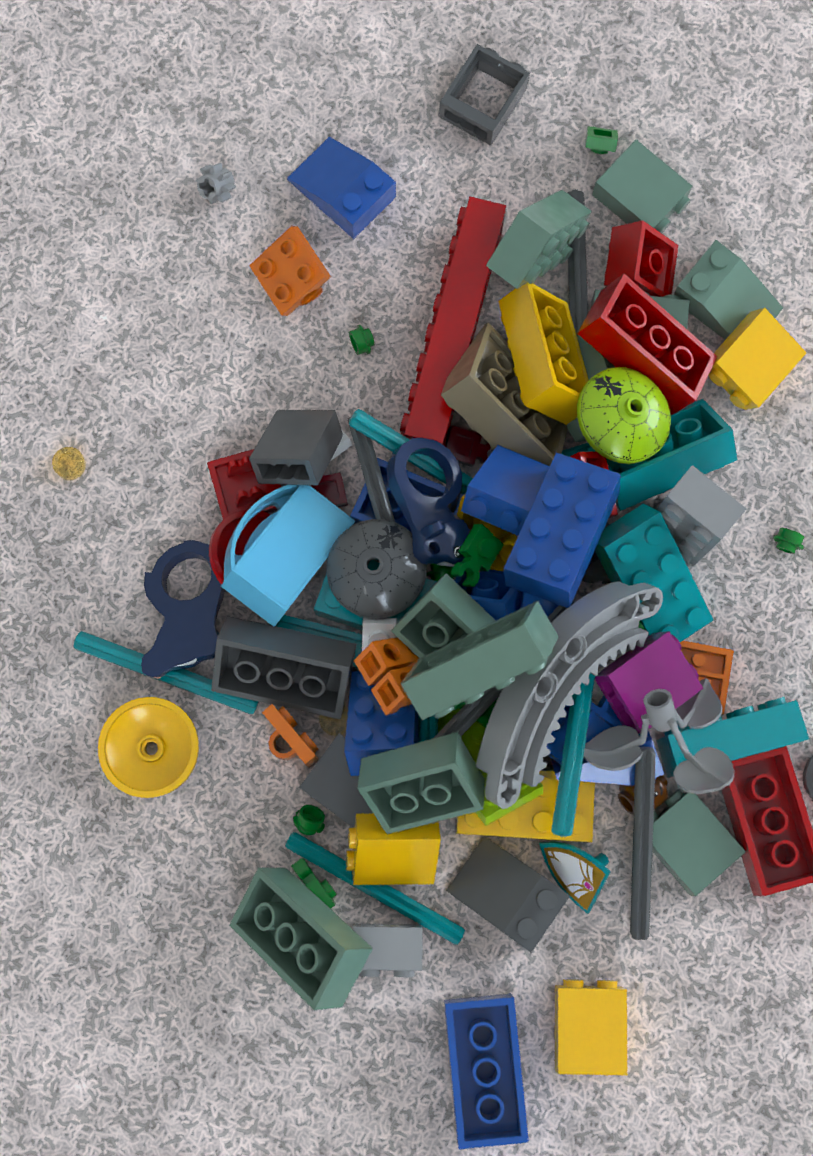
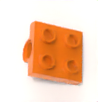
(290, 271)
(712, 664)
(284, 725)

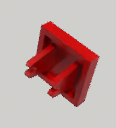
(237, 484)

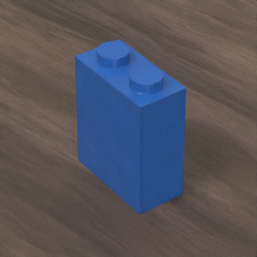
(504, 489)

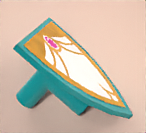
(576, 872)

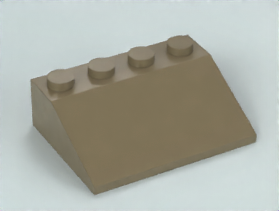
(489, 399)

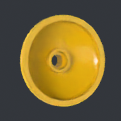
(125, 742)

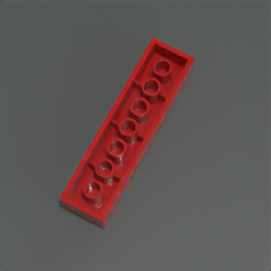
(454, 317)

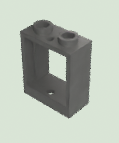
(471, 119)

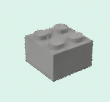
(394, 948)

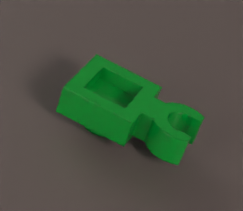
(479, 553)
(322, 890)

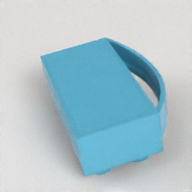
(282, 549)

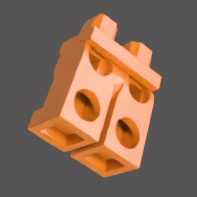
(385, 666)

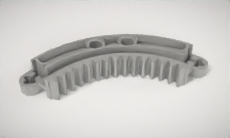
(530, 706)

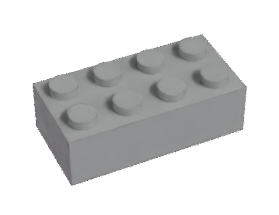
(698, 514)

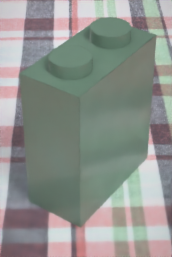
(642, 188)
(692, 842)

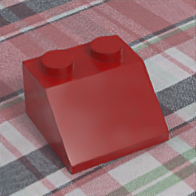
(643, 257)

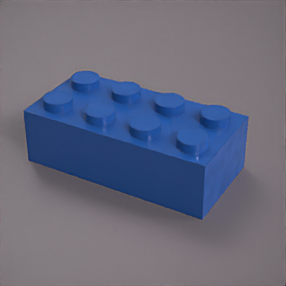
(562, 530)
(486, 1071)

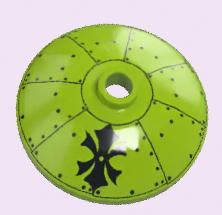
(610, 422)

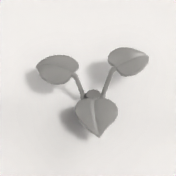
(699, 774)

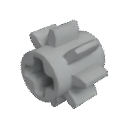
(215, 183)

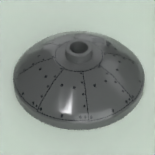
(377, 592)

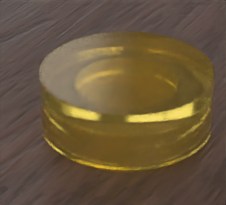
(69, 463)
(334, 726)

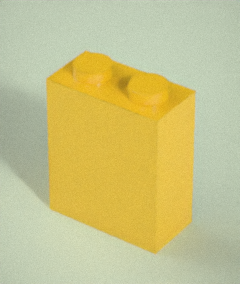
(755, 359)
(392, 858)
(590, 1028)

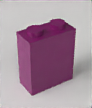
(645, 669)

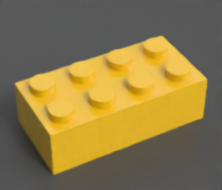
(544, 351)
(536, 817)

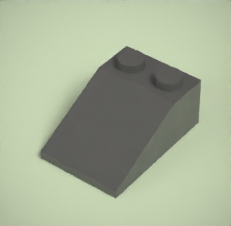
(508, 893)

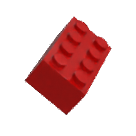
(643, 336)
(770, 822)

